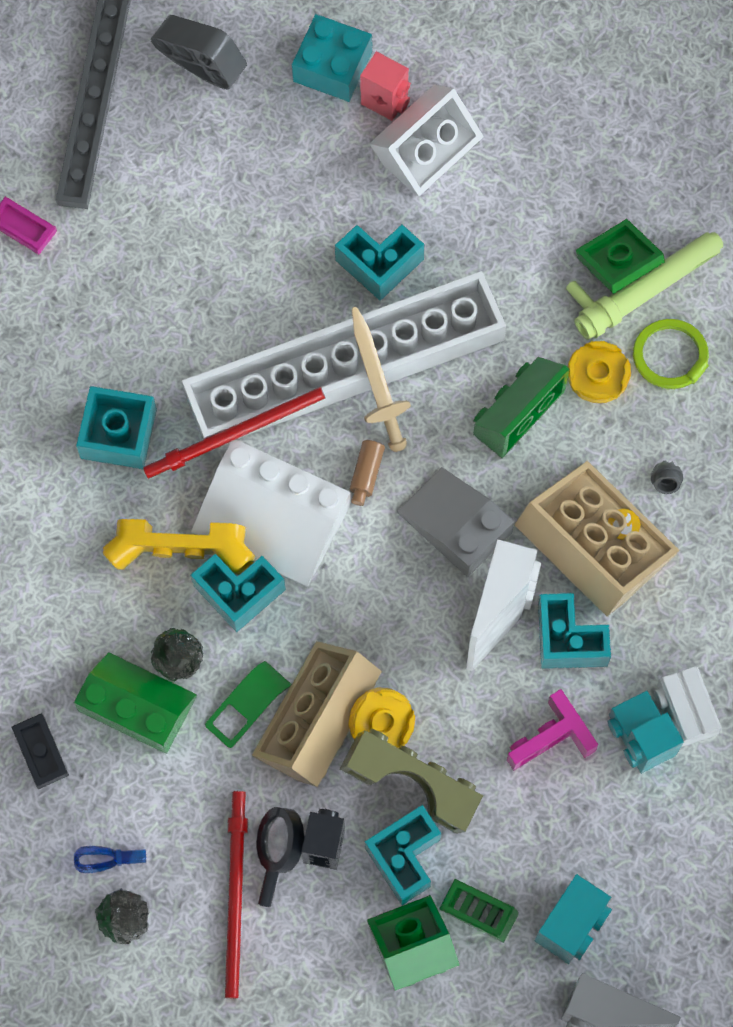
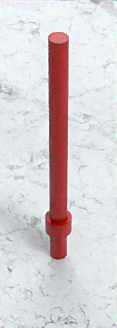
(176, 458)
(237, 827)

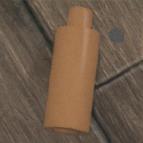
(366, 471)

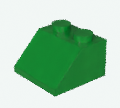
(413, 942)

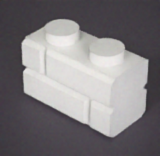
(688, 705)

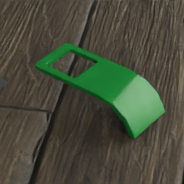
(251, 699)

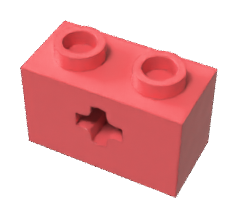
(385, 86)

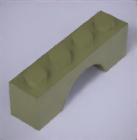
(449, 801)

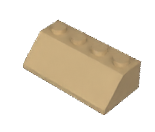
(316, 713)

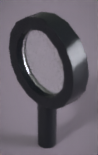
(278, 847)

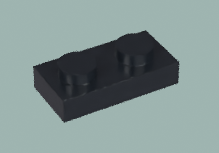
(40, 751)

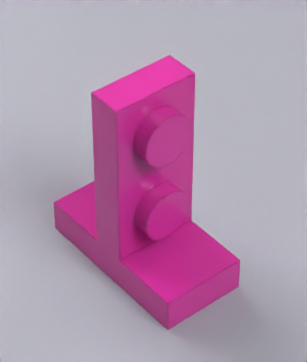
(553, 733)

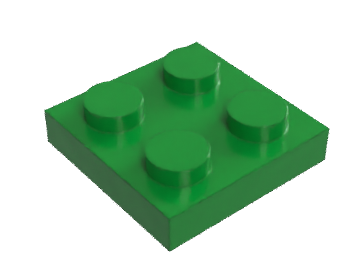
(620, 256)

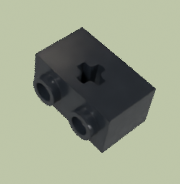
(323, 839)

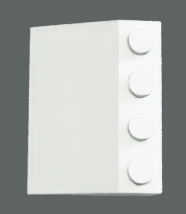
(284, 509)
(506, 594)

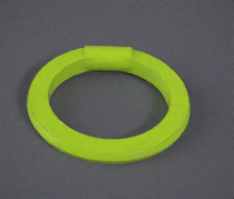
(678, 382)

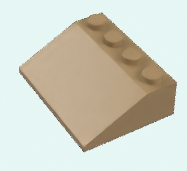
(575, 535)

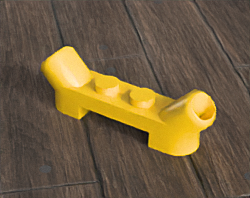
(136, 537)

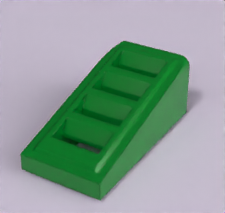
(505, 924)

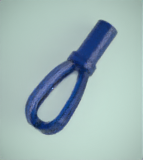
(120, 858)

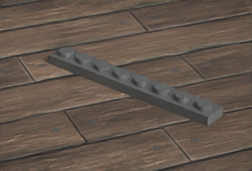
(92, 103)

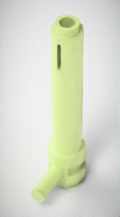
(609, 310)

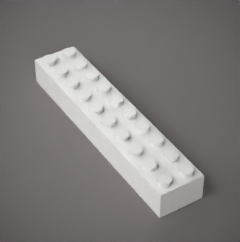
(406, 336)

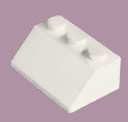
(427, 138)

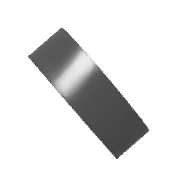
(200, 50)

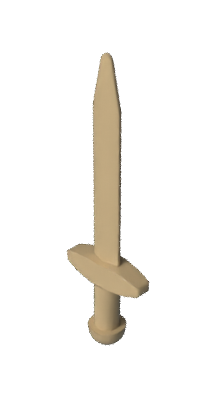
(386, 408)

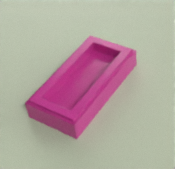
(25, 226)

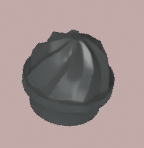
(666, 477)

